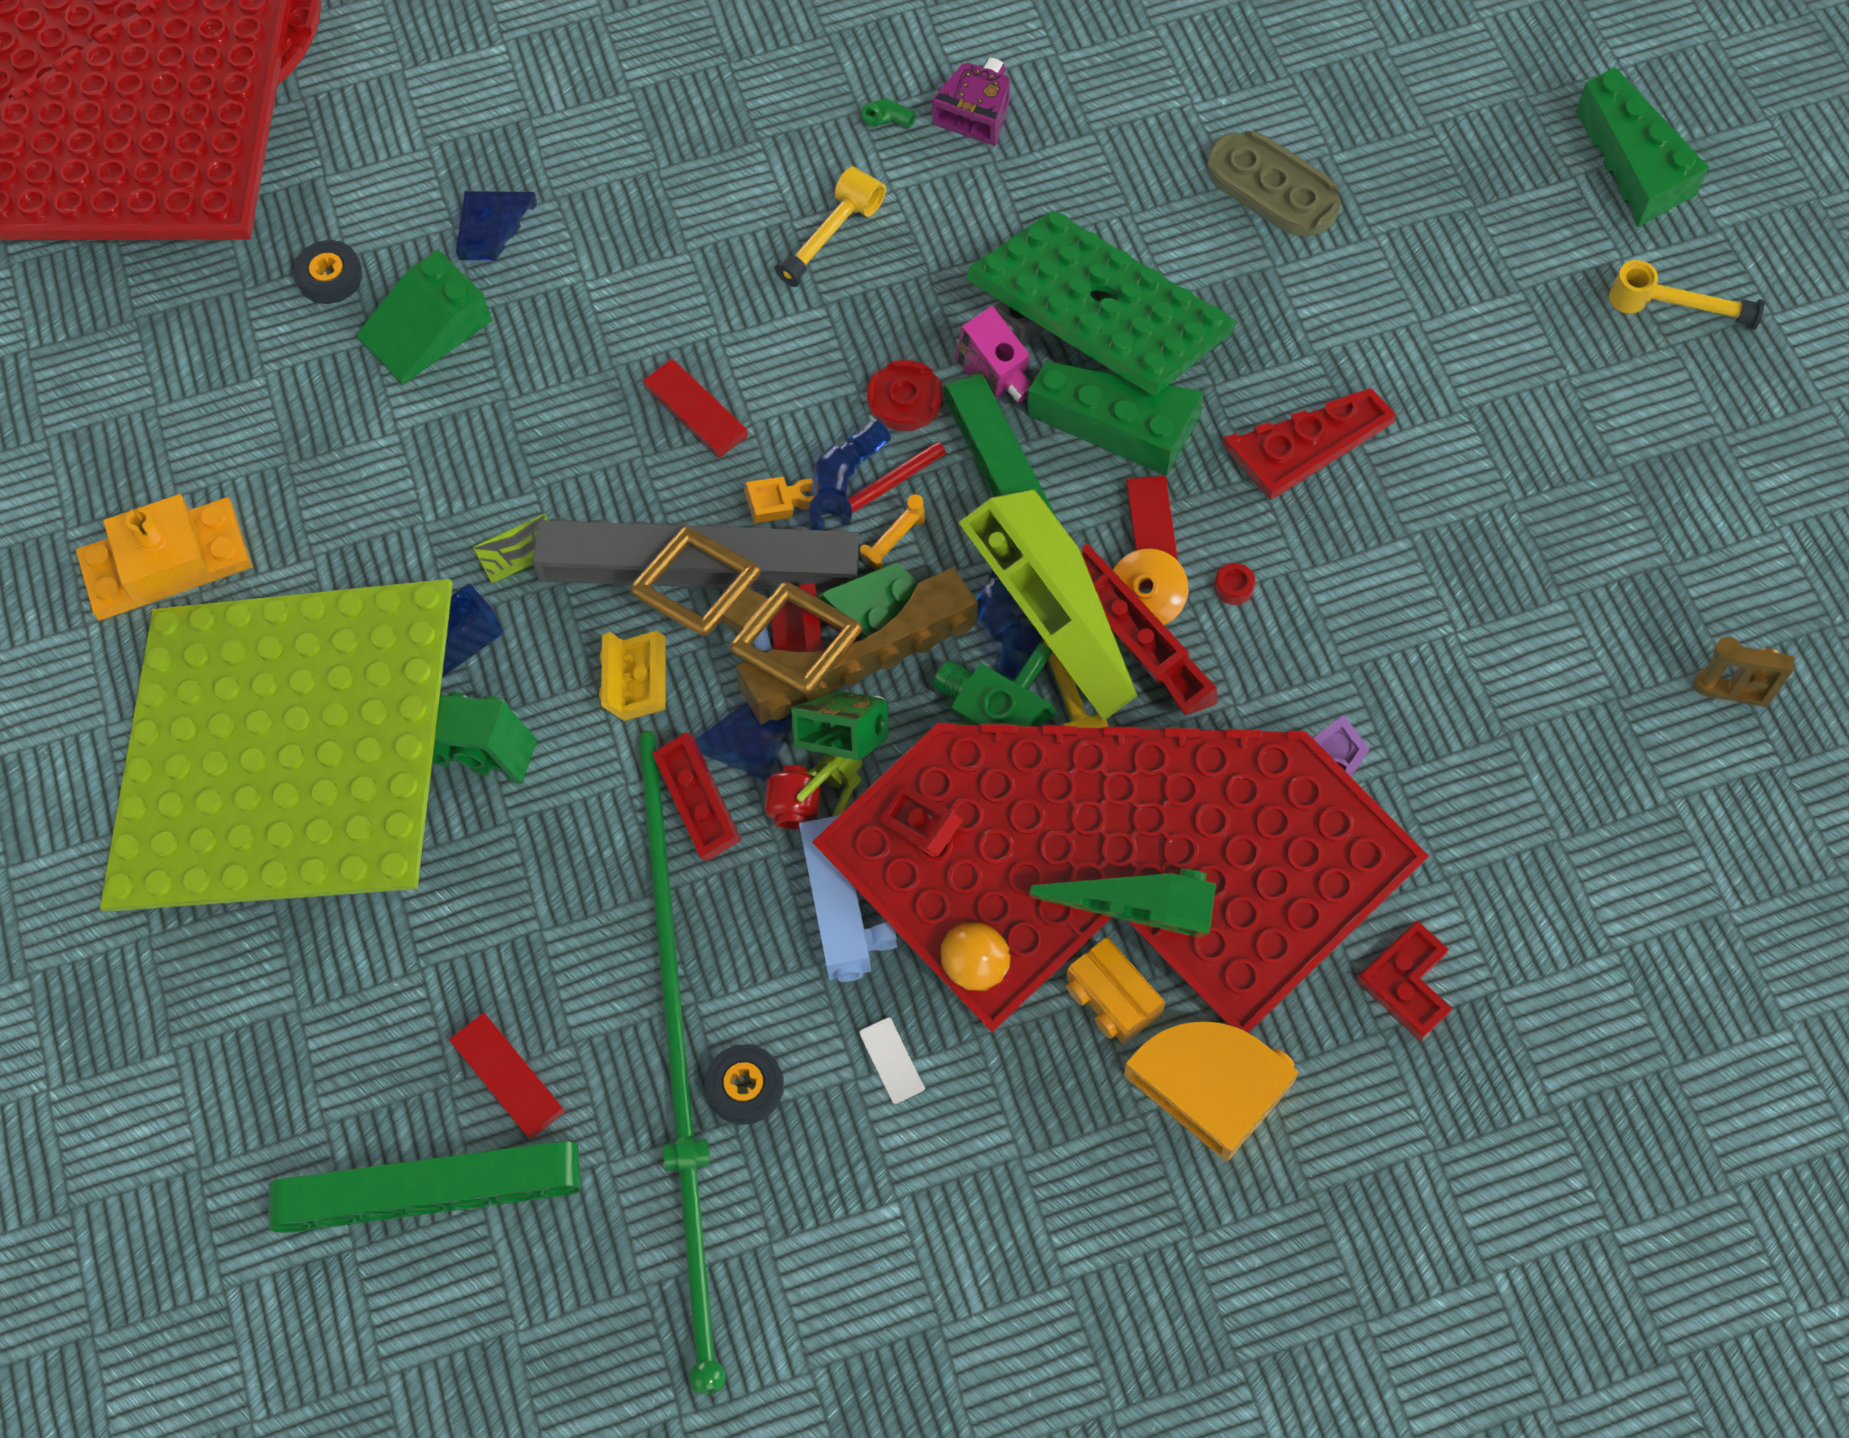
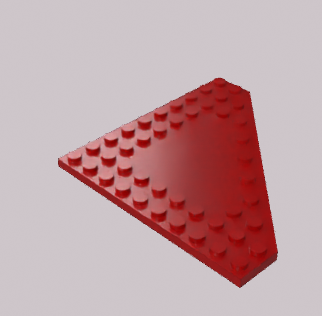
(147, 127)

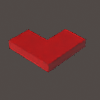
(1397, 980)

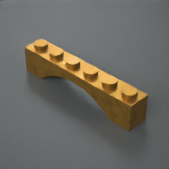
(935, 612)

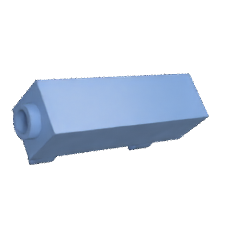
(839, 914)

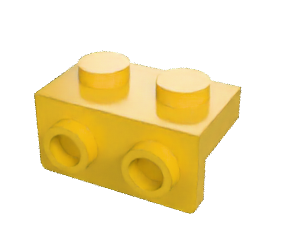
(633, 675)

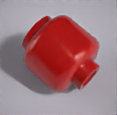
(782, 801)

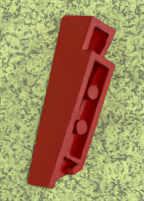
(1149, 639)

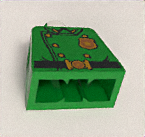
(855, 725)

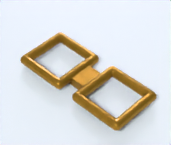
(746, 610)

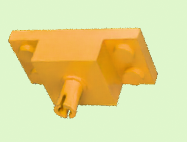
(161, 553)

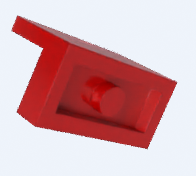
(796, 628)

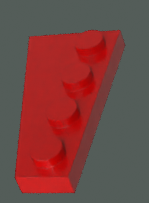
(1298, 447)

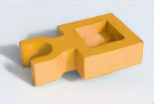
(775, 500)

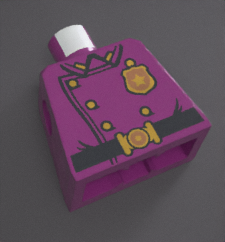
(974, 101)

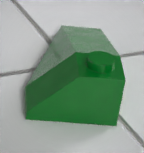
(1161, 901)

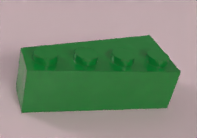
(1116, 413)
(482, 736)

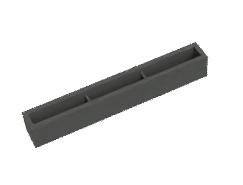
(621, 551)

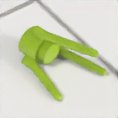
(835, 772)

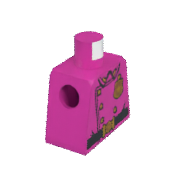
(994, 350)

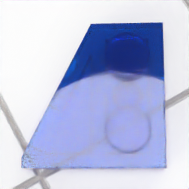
(490, 221)
(744, 742)

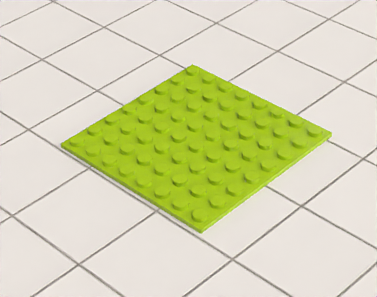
(281, 748)

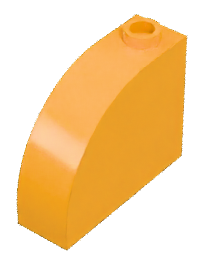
(1212, 1080)

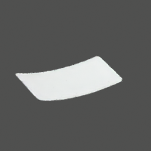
(892, 1060)

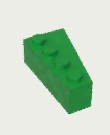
(1639, 147)

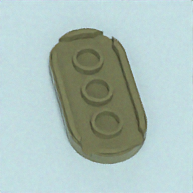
(1274, 183)

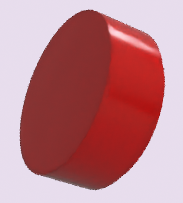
(1234, 583)

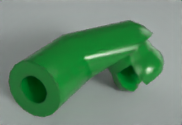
(887, 111)

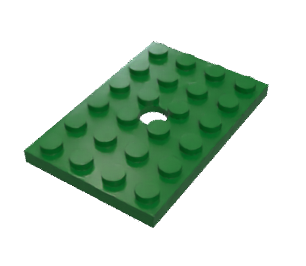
(1143, 335)

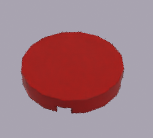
(905, 395)

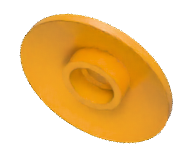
(1168, 579)

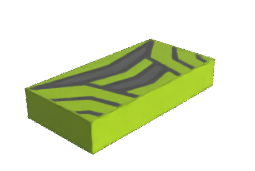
(509, 550)

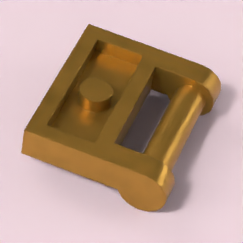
(1756, 680)

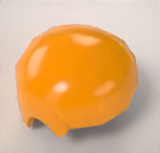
(975, 956)

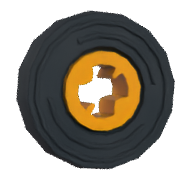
(331, 287)
(724, 1095)

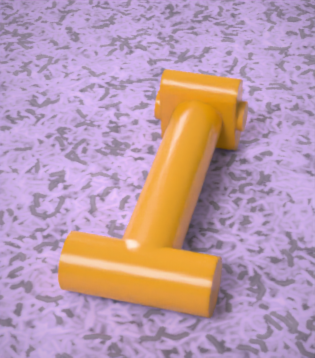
(912, 516)

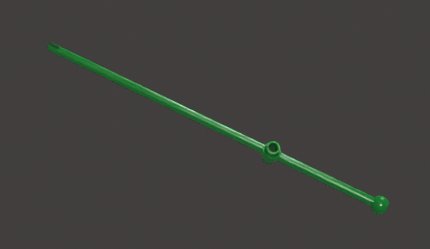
(686, 1154)

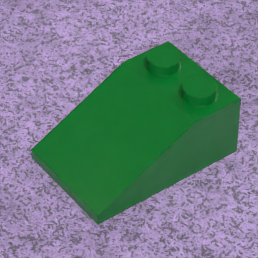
(424, 317)

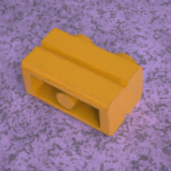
(1114, 991)

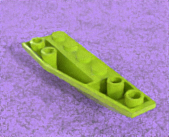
(1054, 591)

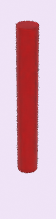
(896, 476)

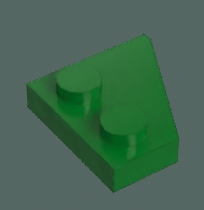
(873, 597)

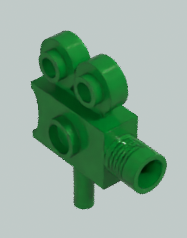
(994, 699)

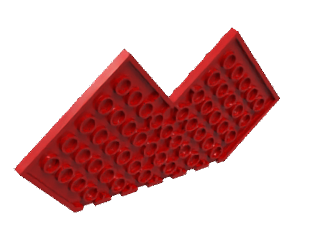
(1258, 811)

